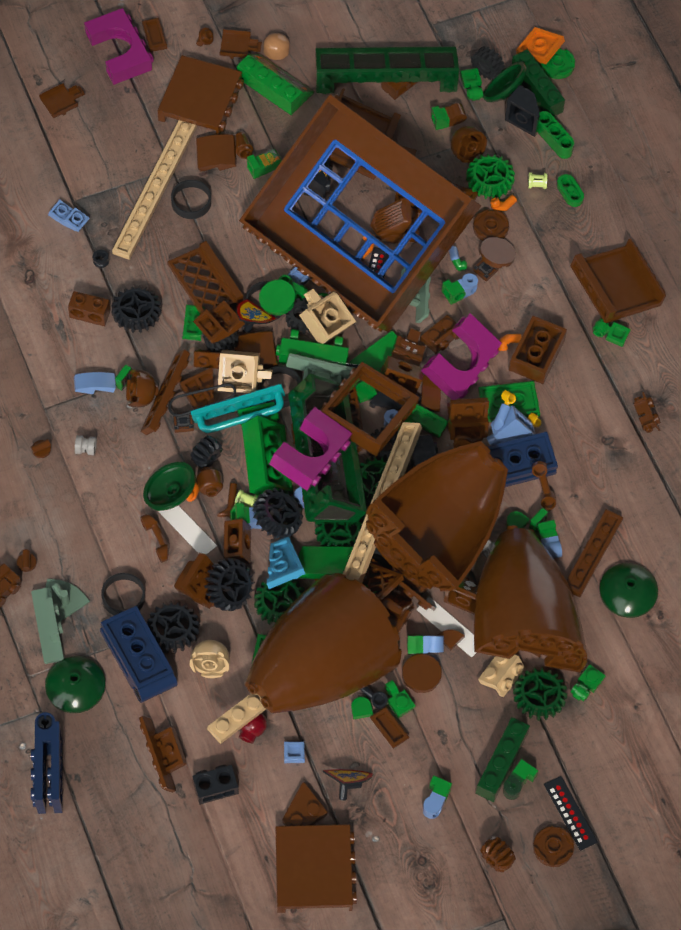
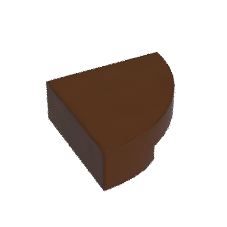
(451, 638)

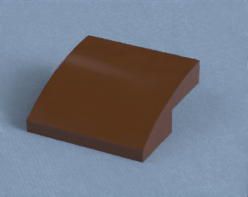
(216, 152)
(219, 322)
(259, 343)

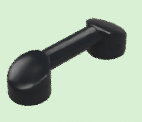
(378, 699)

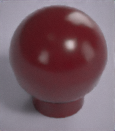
(253, 729)

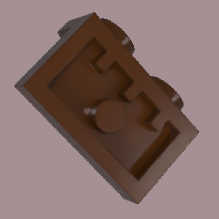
(440, 335)

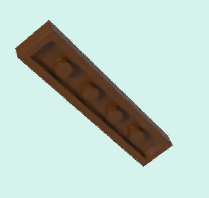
(166, 392)
(593, 552)

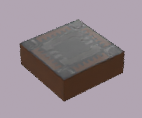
(484, 270)
(183, 423)

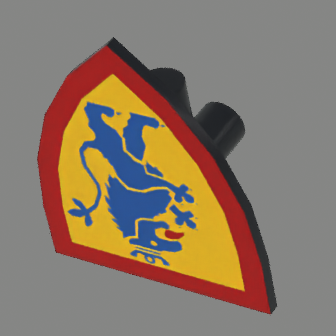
(252, 314)
(348, 779)

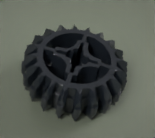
(125, 313)
(282, 510)
(224, 573)
(184, 636)

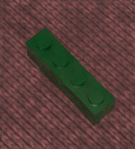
(537, 81)
(502, 759)

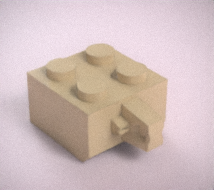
(326, 316)
(241, 370)

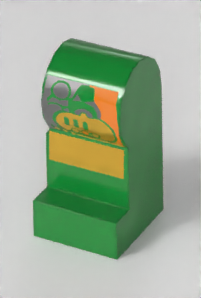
(263, 163)

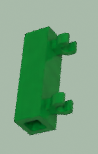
(312, 350)

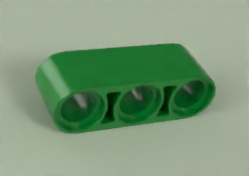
(555, 135)

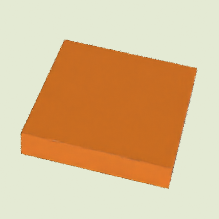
(541, 44)

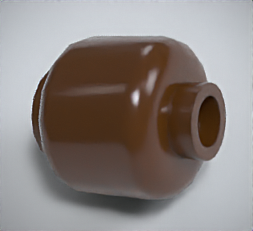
(209, 481)

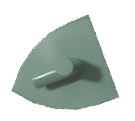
(67, 597)

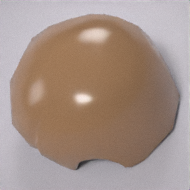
(276, 46)

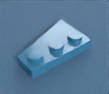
(283, 563)

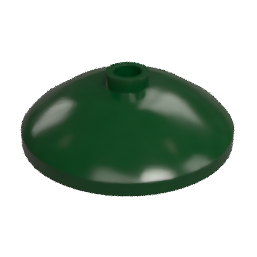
(505, 83)
(169, 486)
(625, 599)
(75, 695)

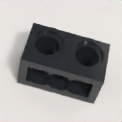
(217, 789)

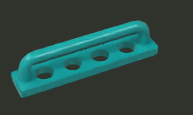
(274, 392)

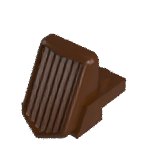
(394, 221)
(468, 418)
(192, 580)
(399, 608)

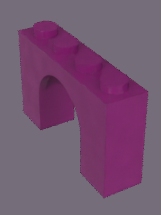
(119, 26)
(482, 346)
(305, 469)

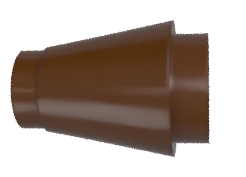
(243, 146)

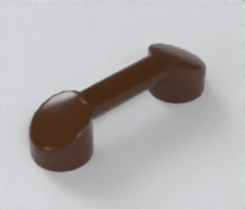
(548, 497)
(150, 523)

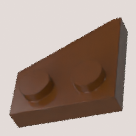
(198, 382)
(304, 809)

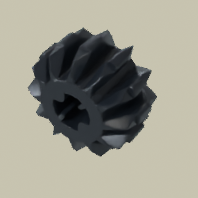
(206, 451)

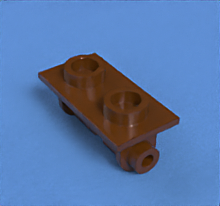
(206, 359)
(650, 419)

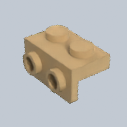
(502, 674)

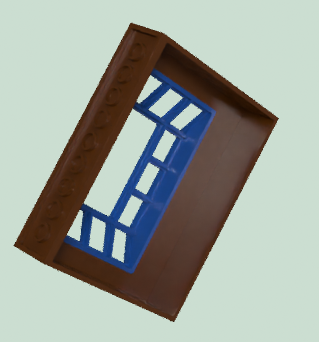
(322, 258)

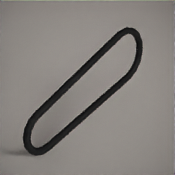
(198, 391)

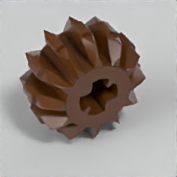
(498, 854)

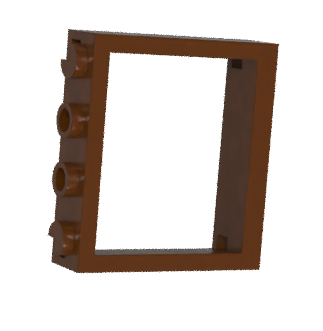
(384, 385)

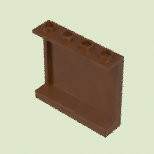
(201, 94)
(379, 120)
(618, 282)
(314, 867)

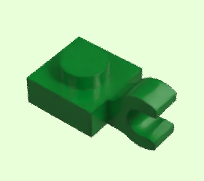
(399, 701)

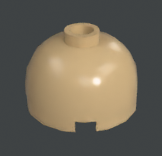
(210, 659)

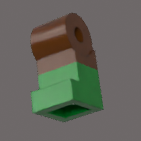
(448, 116)

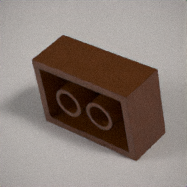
(537, 349)

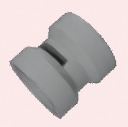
(85, 445)

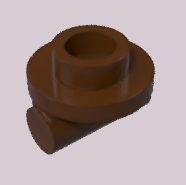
(205, 37)
(41, 448)
(26, 561)

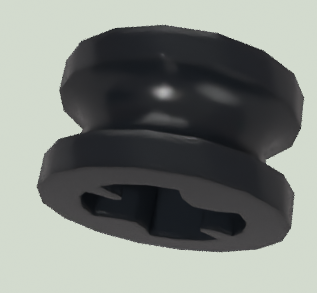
(103, 263)

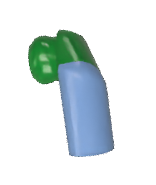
(454, 256)

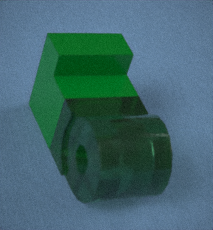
(518, 778)

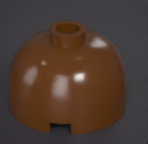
(468, 143)
(141, 388)

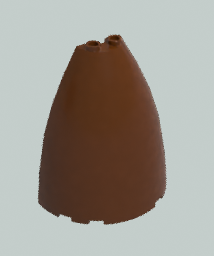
(439, 515)
(527, 604)
(324, 647)

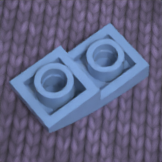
(68, 217)
(94, 381)

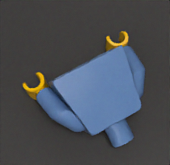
(511, 423)

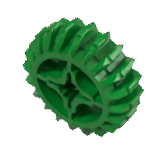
(493, 182)

